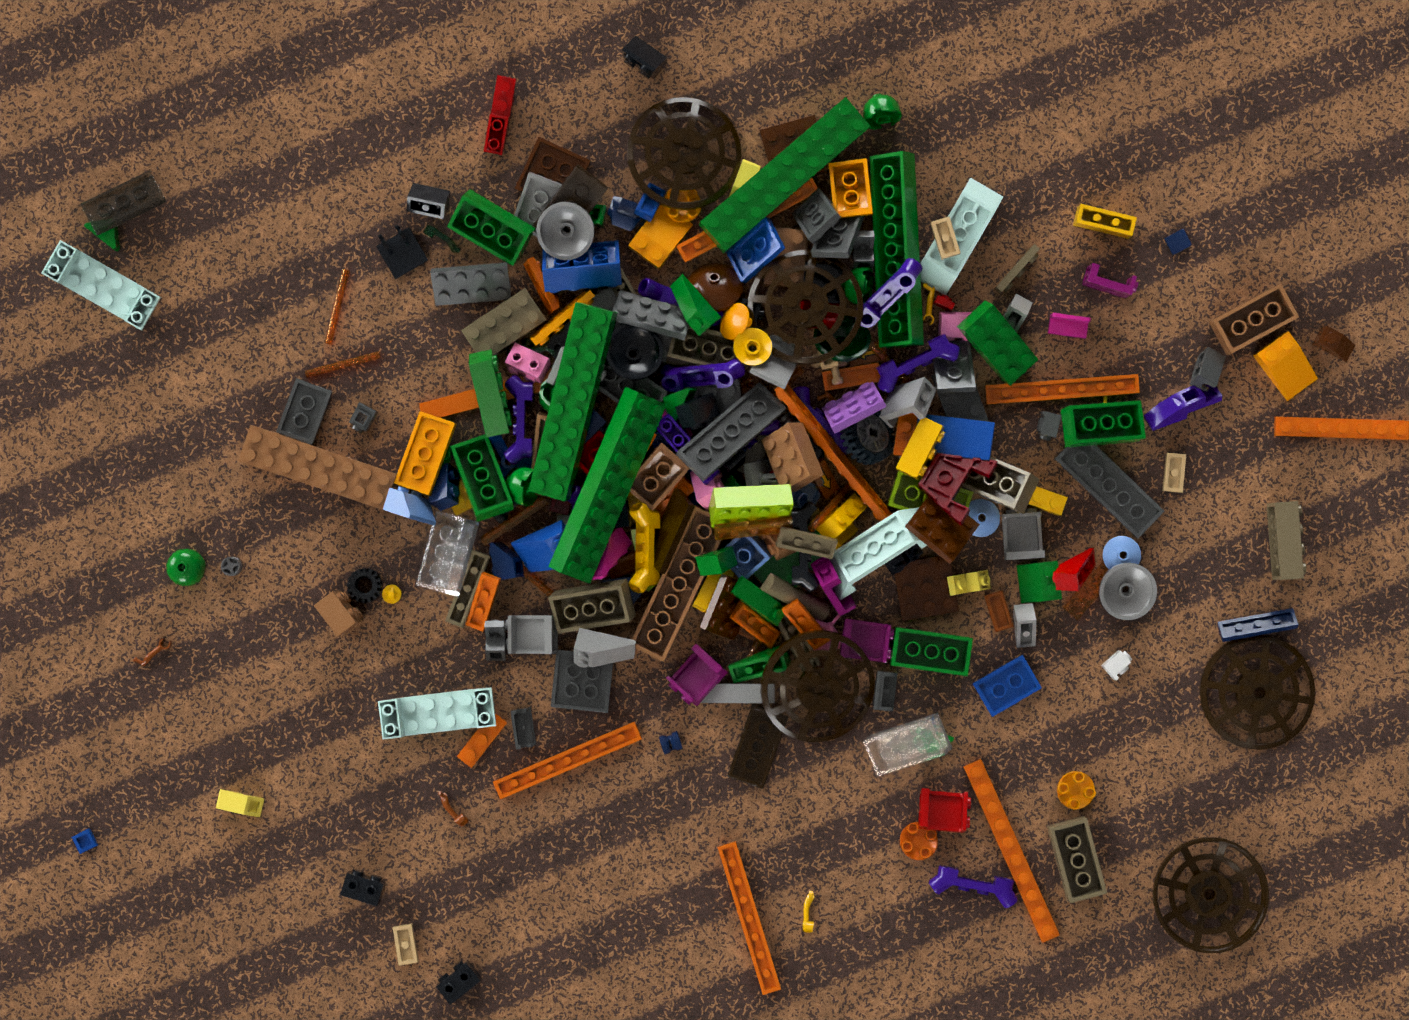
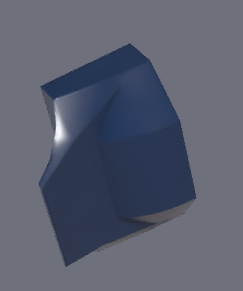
(622, 214)

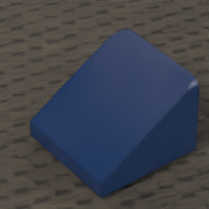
(1178, 241)

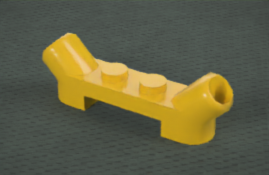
(646, 523)

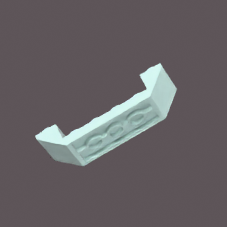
(969, 220)
(101, 285)
(873, 550)
(437, 712)

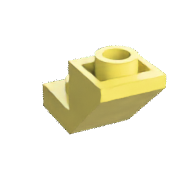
(746, 171)
(968, 582)
(239, 803)

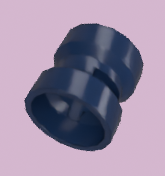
(674, 740)

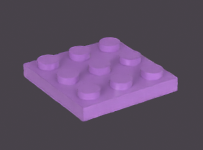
(853, 407)

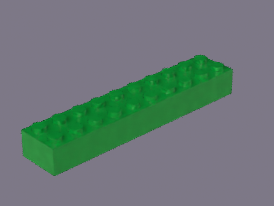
(784, 175)
(894, 242)
(572, 401)
(607, 485)

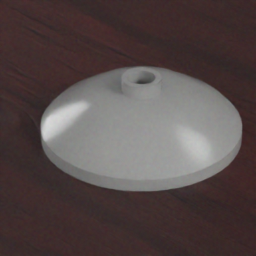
(559, 242)
(1136, 600)

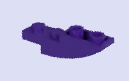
(1180, 404)
(677, 437)

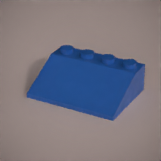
(592, 270)

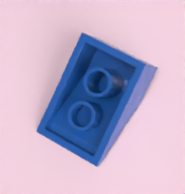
(539, 547)

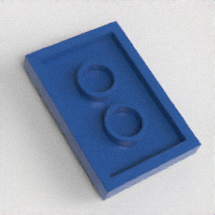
(755, 250)
(1007, 685)

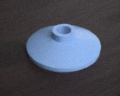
(991, 514)
(1115, 546)

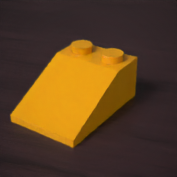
(851, 187)
(659, 238)
(1286, 365)

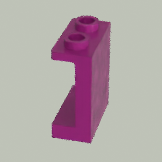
(1092, 281)
(828, 579)
(870, 637)
(696, 676)

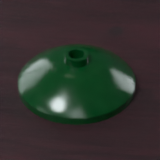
(856, 348)

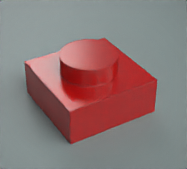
(944, 302)

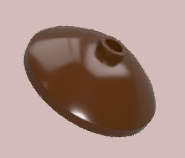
(721, 292)

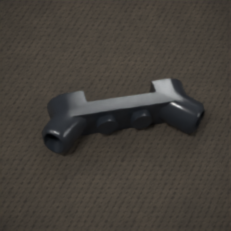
(802, 574)

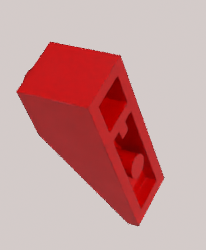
(1074, 572)

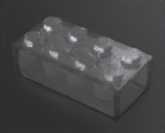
(447, 553)
(907, 744)

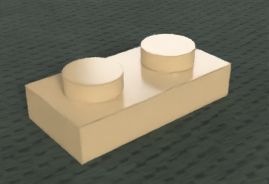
(945, 238)
(1174, 472)
(405, 944)

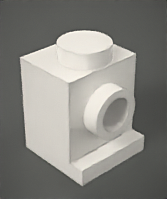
(1117, 664)

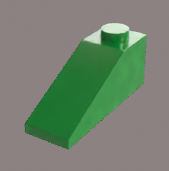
(694, 306)
(758, 601)
(753, 666)

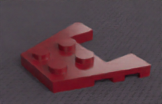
(946, 477)

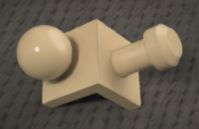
(833, 366)

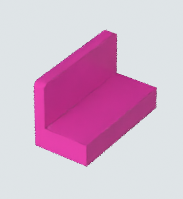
(1068, 325)

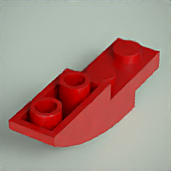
(500, 115)

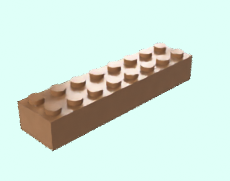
(316, 467)
(676, 588)

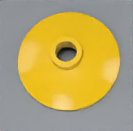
(756, 338)

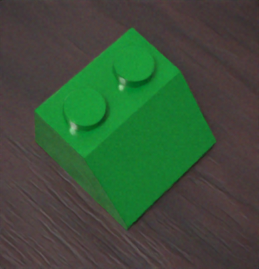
(1037, 582)

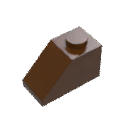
(1334, 343)

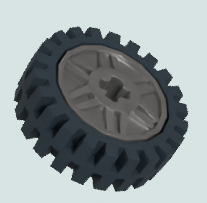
(869, 440)

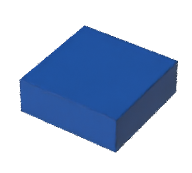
(84, 841)

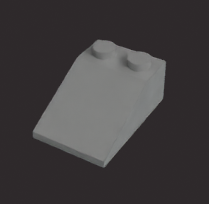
(774, 369)
(600, 649)

